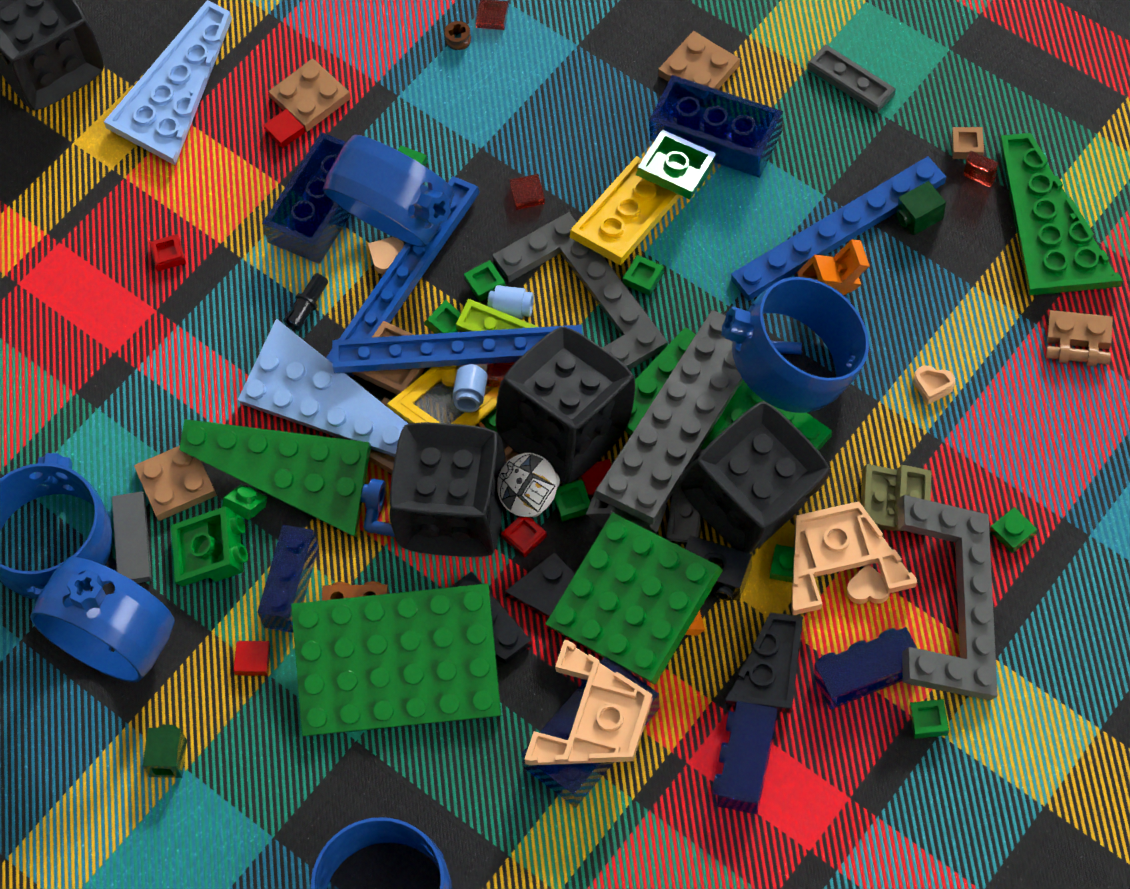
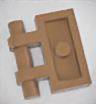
(1079, 330)

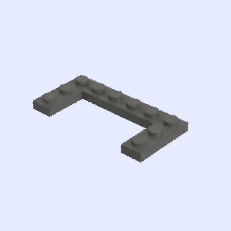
(639, 335)
(975, 669)

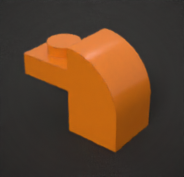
(839, 271)

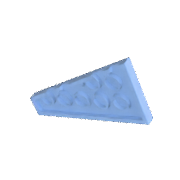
(166, 97)
(302, 387)

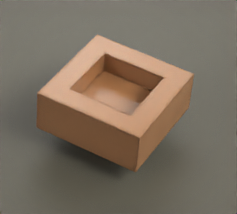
(966, 140)

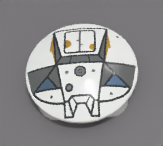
(527, 484)

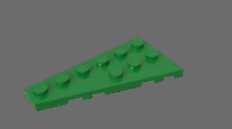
(1050, 229)
(300, 469)

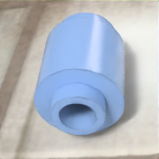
(512, 301)
(469, 388)

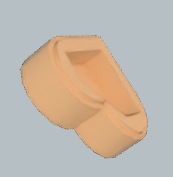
(384, 252)
(933, 383)
(867, 586)

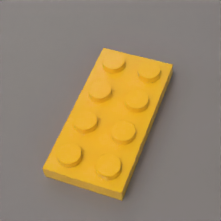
(623, 215)

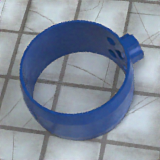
(389, 190)
(769, 372)
(56, 475)
(93, 623)
(372, 832)

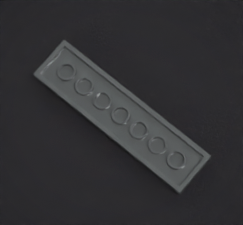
(674, 426)

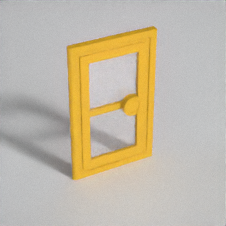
(432, 401)

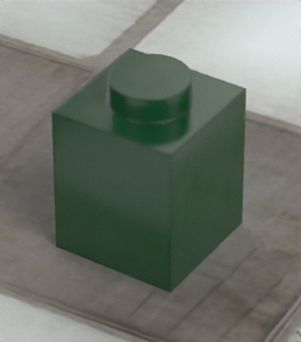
(920, 208)
(165, 751)

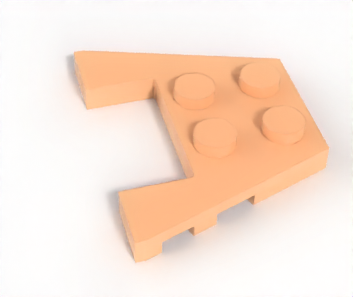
(836, 542)
(606, 721)

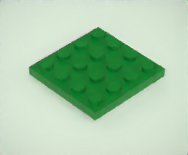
(634, 597)

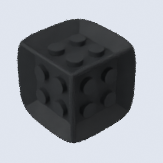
(46, 50)
(565, 402)
(754, 477)
(447, 489)

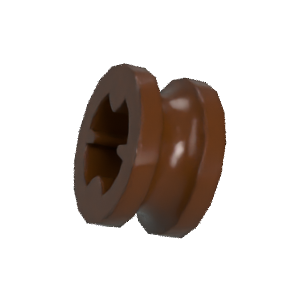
(457, 43)

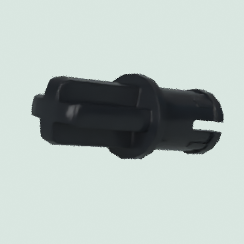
(305, 302)

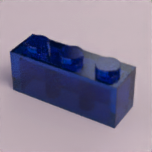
(288, 577)
(862, 667)
(745, 757)

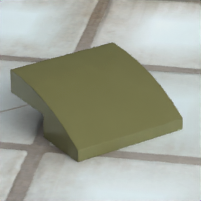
(884, 486)

